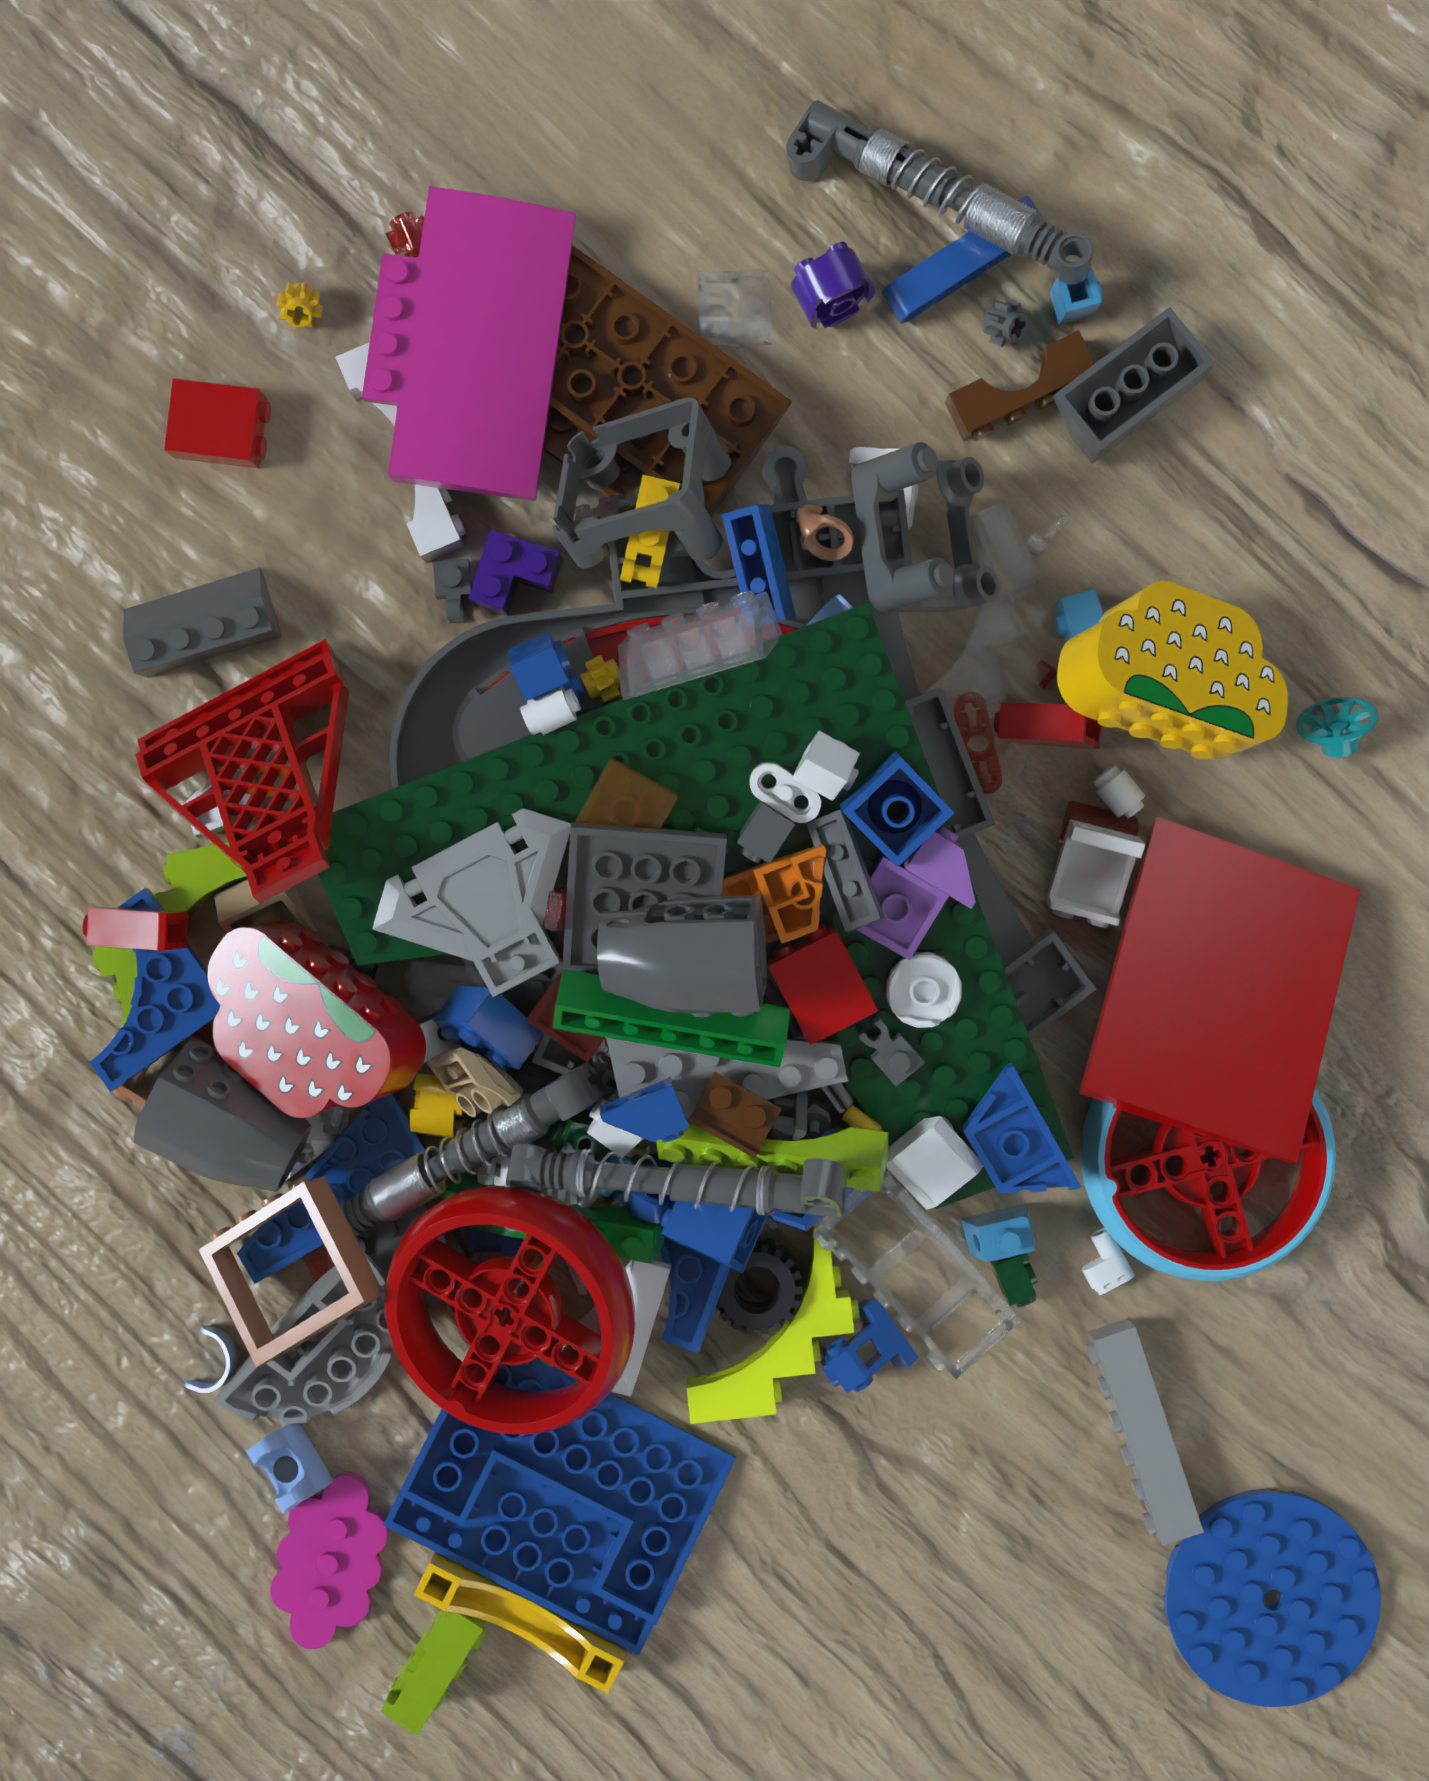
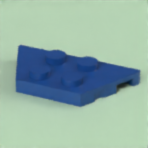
(1015, 1140)

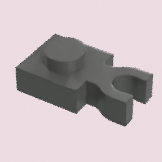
(893, 1054)

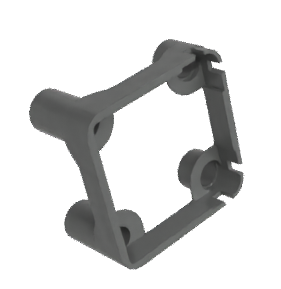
(680, 512)
(908, 588)

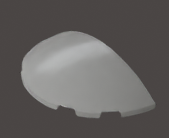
(323, 1371)

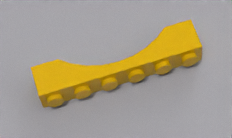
(469, 1593)

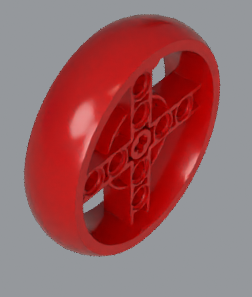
(509, 1310)

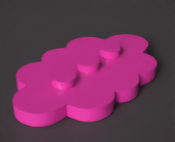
(329, 1561)

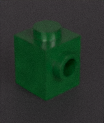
(573, 1135)

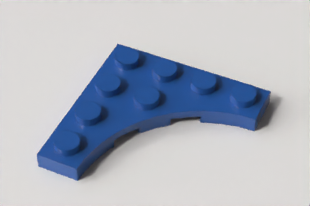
(167, 1007)
(694, 1293)

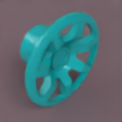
(1337, 731)

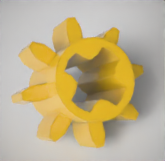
(299, 305)
(602, 678)

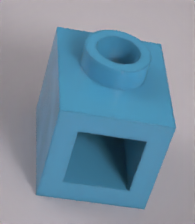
(1076, 300)
(1077, 613)

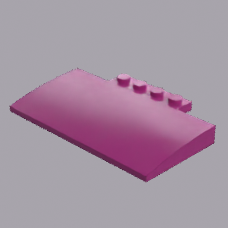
(471, 343)

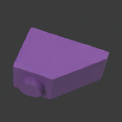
(943, 865)

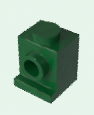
(1015, 1279)

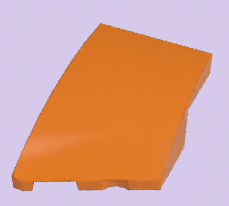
(788, 891)

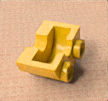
(435, 1109)

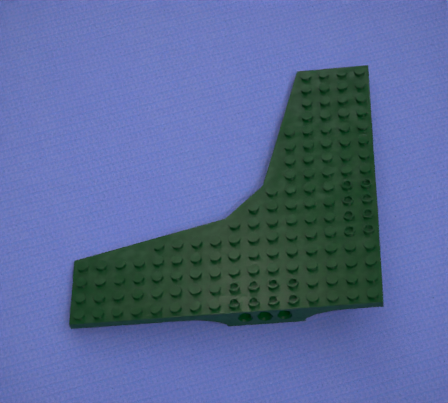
(703, 746)

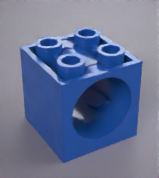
(714, 1231)

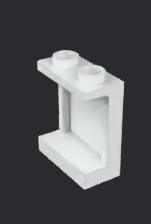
(1093, 873)

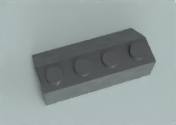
(1132, 384)
(199, 623)

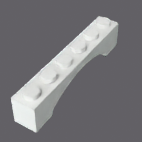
(432, 525)

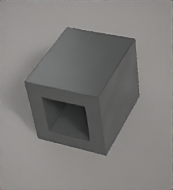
(763, 833)

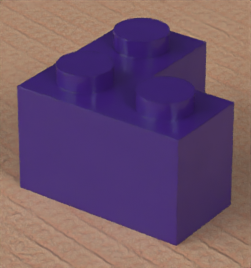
(511, 562)

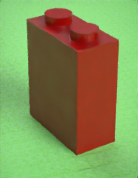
(217, 423)
(821, 983)

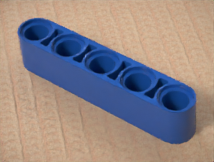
(944, 273)

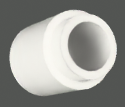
(550, 710)
(1119, 792)

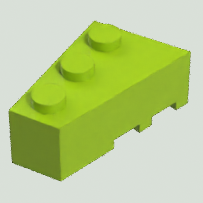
(431, 1667)

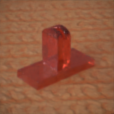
(1049, 676)

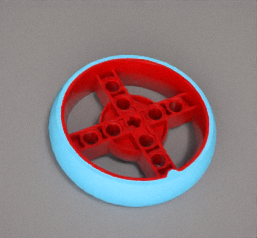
(1233, 1251)

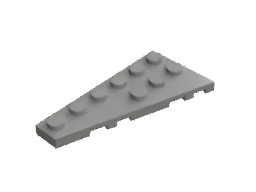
(801, 1069)

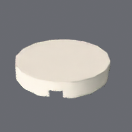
(923, 990)

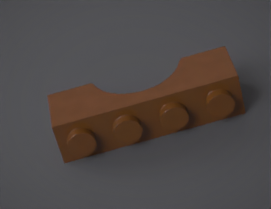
(981, 406)

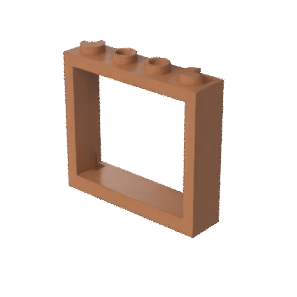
(340, 1244)

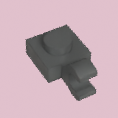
(453, 583)

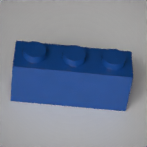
(758, 556)

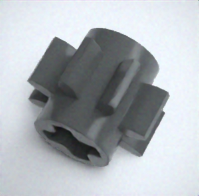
(1005, 322)

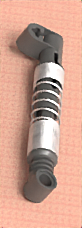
(893, 163)
(423, 1177)

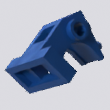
(844, 1365)

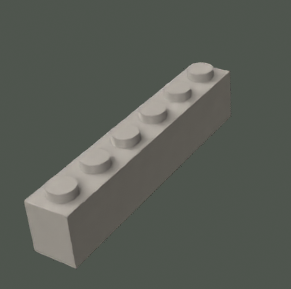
(1145, 1432)

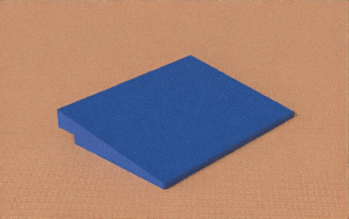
(567, 1516)

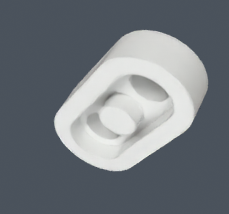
(784, 792)

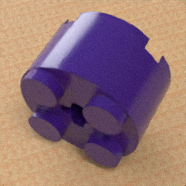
(831, 286)

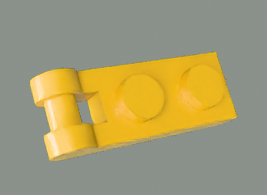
(651, 542)

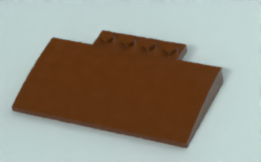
(632, 356)

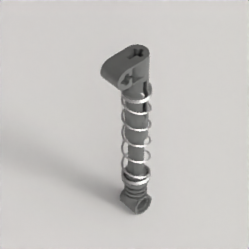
(815, 1192)

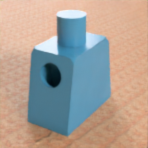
(1000, 1233)

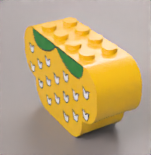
(1176, 673)

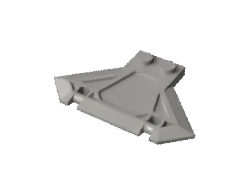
(484, 900)

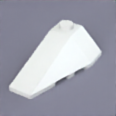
(648, 1288)

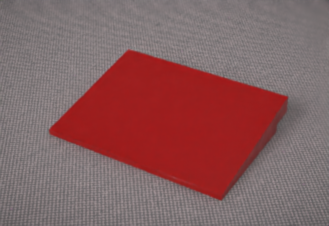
(1221, 992)

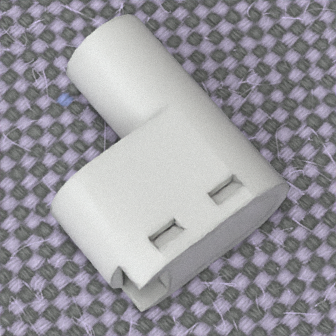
(1110, 1268)

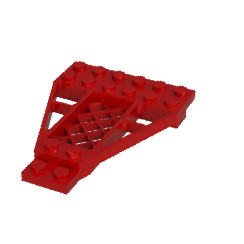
(218, 736)

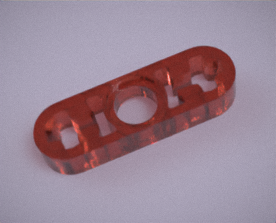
(982, 717)

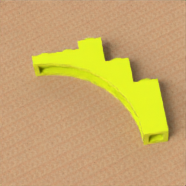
(749, 1386)

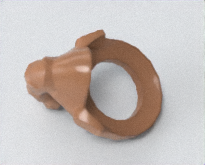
(810, 521)

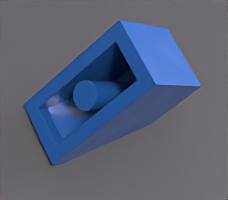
(648, 1112)

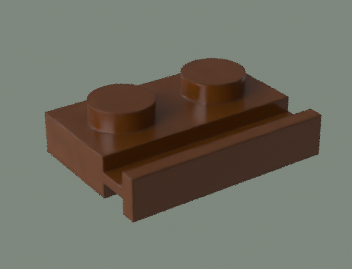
(735, 1114)

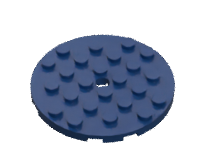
(1324, 1606)

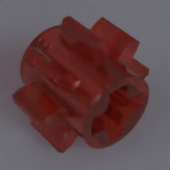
(406, 234)

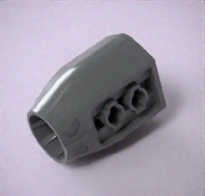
(687, 955)
(219, 1123)

